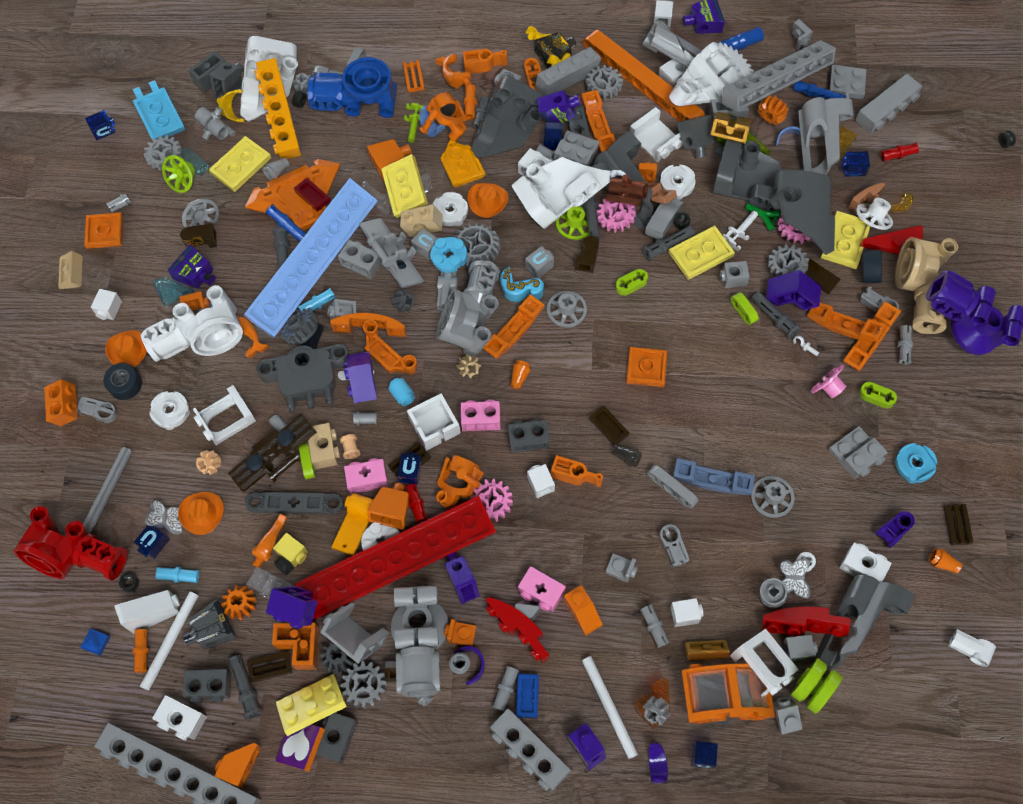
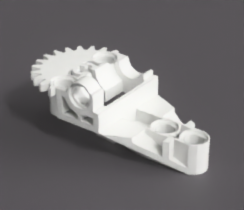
(701, 79)

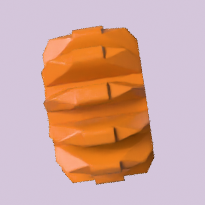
(773, 110)
(232, 608)

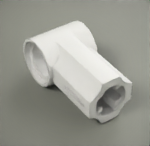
(978, 650)

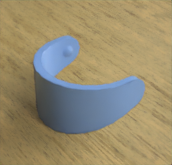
(434, 128)
(796, 130)

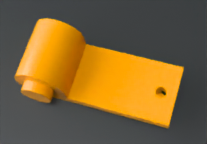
(353, 524)

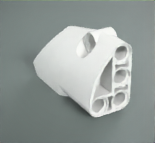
(259, 50)
(557, 187)

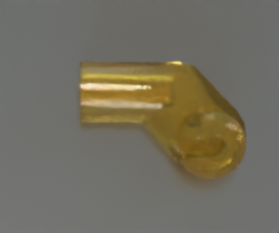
(904, 205)

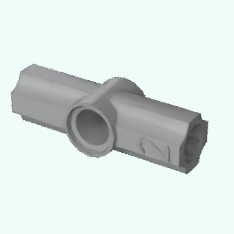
(446, 284)

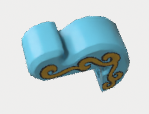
(520, 290)

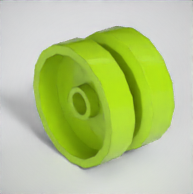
(813, 683)

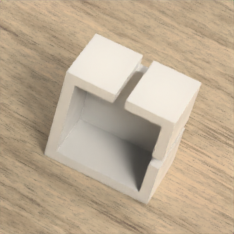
(433, 421)

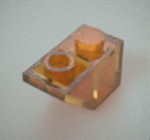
(659, 690)

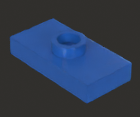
(527, 696)

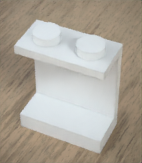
(655, 136)

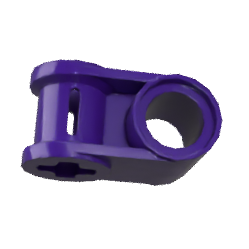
(893, 530)

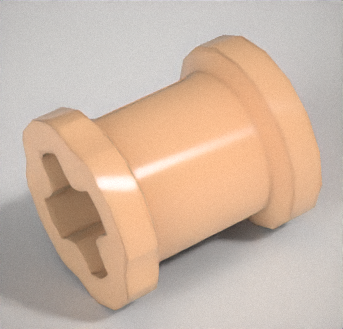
(350, 446)

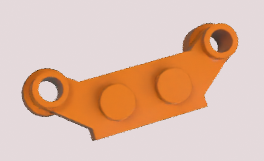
(385, 354)

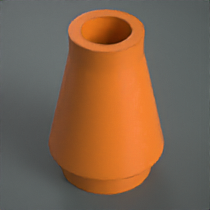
(519, 374)
(941, 559)

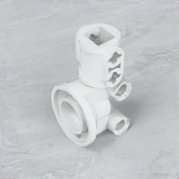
(207, 332)

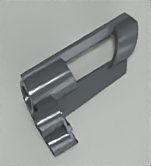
(619, 161)
(864, 602)

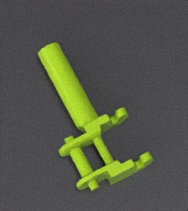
(413, 119)

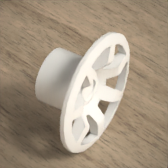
(877, 211)

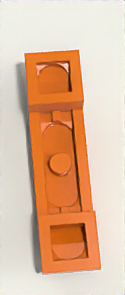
(597, 120)
(346, 322)
(845, 324)
(515, 328)
(864, 349)

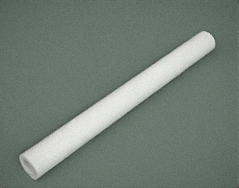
(169, 641)
(609, 707)

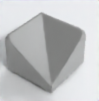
(527, 609)

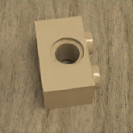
(423, 217)
(325, 456)

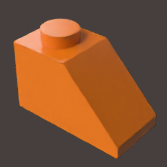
(582, 610)
(237, 765)

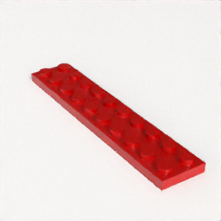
(398, 556)

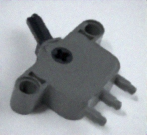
(305, 371)

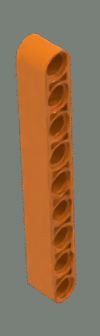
(639, 76)

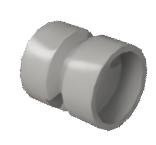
(773, 593)

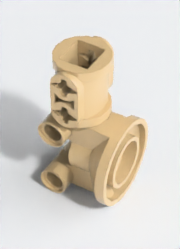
(915, 271)

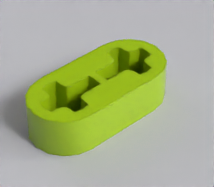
(631, 282)
(744, 308)
(878, 395)
(308, 469)

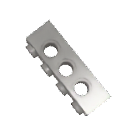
(509, 722)

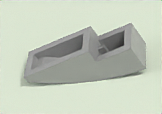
(663, 219)

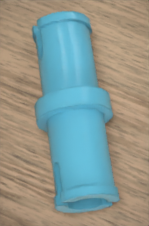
(318, 301)
(177, 574)

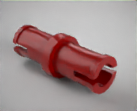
(899, 152)
(416, 503)

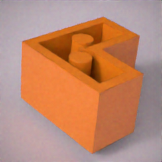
(302, 641)

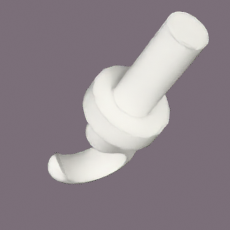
(806, 346)

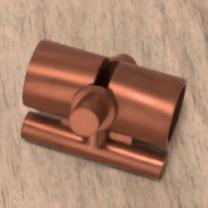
(627, 191)

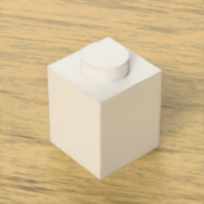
(663, 12)
(106, 304)
(540, 480)
(686, 612)

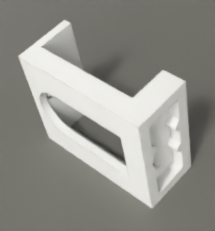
(204, 416)
(771, 681)

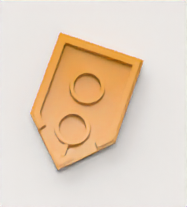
(461, 164)

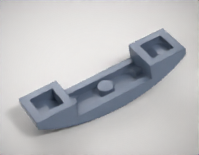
(713, 479)

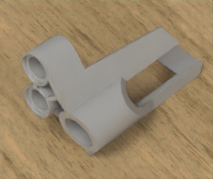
(668, 43)
(823, 118)

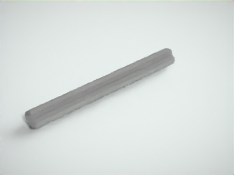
(106, 489)

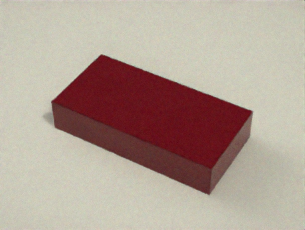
(312, 194)

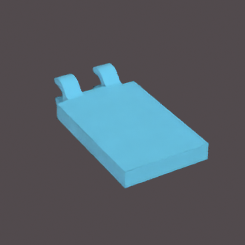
(157, 112)

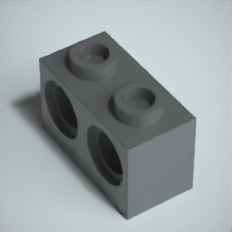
(529, 441)
(208, 679)

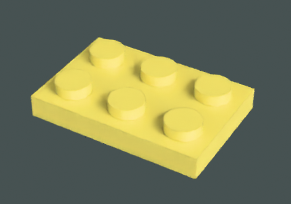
(240, 163)
(404, 185)
(848, 235)
(701, 252)
(310, 704)

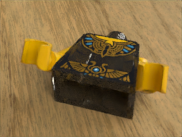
(551, 47)

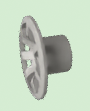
(198, 213)
(566, 306)
(773, 495)

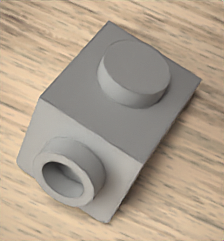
(787, 715)

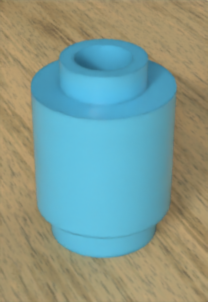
(401, 391)

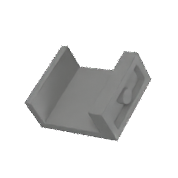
(350, 636)

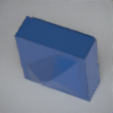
(95, 642)

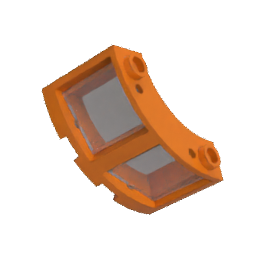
(723, 692)

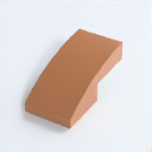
(660, 195)
(867, 195)

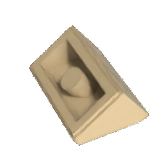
(70, 270)

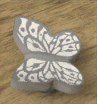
(163, 517)
(795, 576)

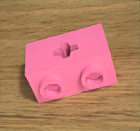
(356, 477)
(536, 580)

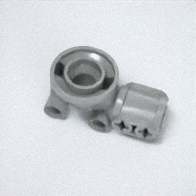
(470, 309)
(418, 661)

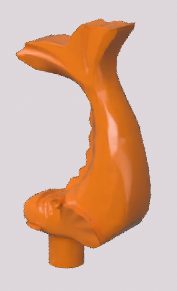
(453, 79)
(250, 331)
(265, 546)

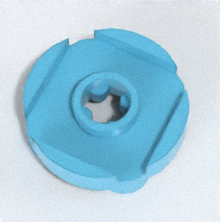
(446, 245)
(910, 472)

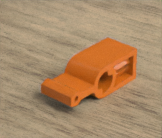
(483, 60)
(564, 470)

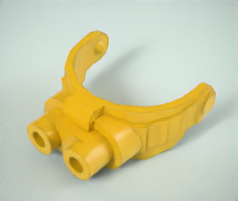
(225, 104)

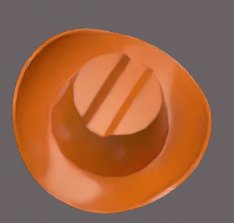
(487, 199)
(126, 348)
(201, 512)

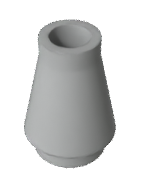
(275, 169)
(459, 658)

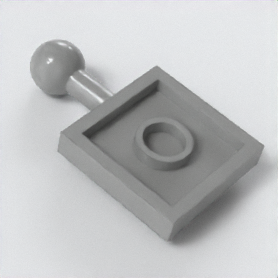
(848, 81)

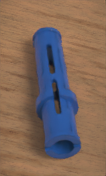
(813, 90)
(285, 222)

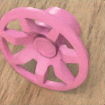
(833, 385)

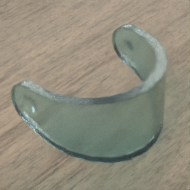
(198, 163)

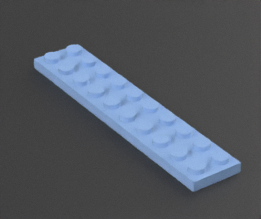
(310, 258)

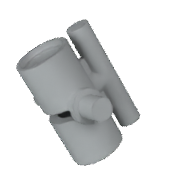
(213, 124)

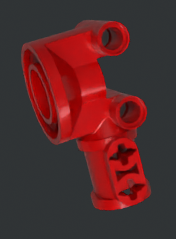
(55, 554)

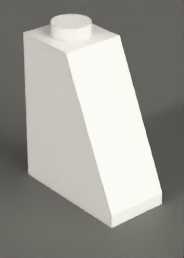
(147, 610)

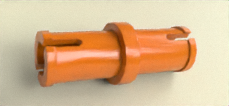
(470, 101)
(140, 651)

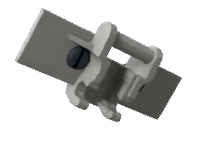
(392, 252)

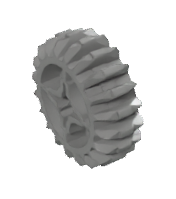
(472, 236)

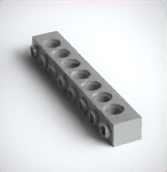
(778, 75)
(114, 736)

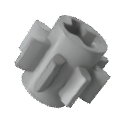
(301, 82)
(656, 710)

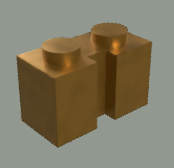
(730, 128)

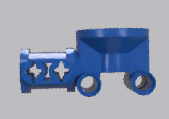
(362, 81)

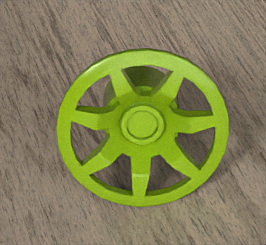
(180, 172)
(575, 220)

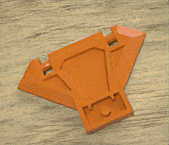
(284, 195)

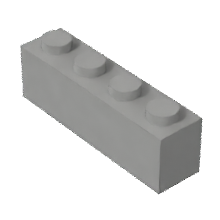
(567, 72)
(888, 104)

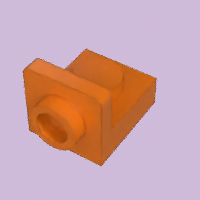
(648, 171)
(195, 301)
(460, 633)

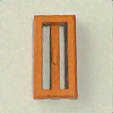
(411, 65)

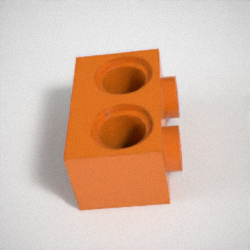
(60, 402)

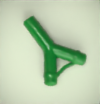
(765, 215)

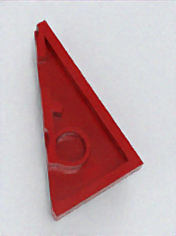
(892, 241)

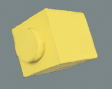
(291, 550)

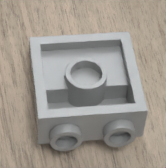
(577, 148)
(858, 453)

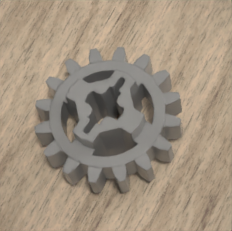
(604, 80)
(160, 150)
(779, 259)
(357, 690)

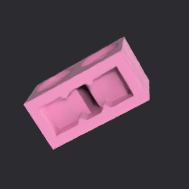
(480, 421)

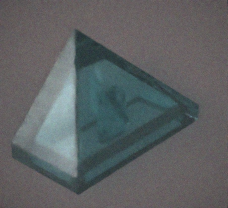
(169, 290)

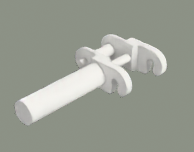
(740, 232)

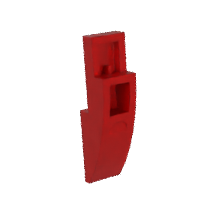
(800, 619)
(514, 621)

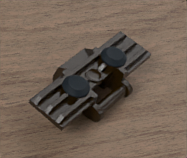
(270, 447)

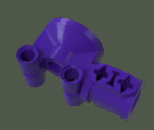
(973, 319)

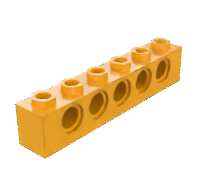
(270, 70)

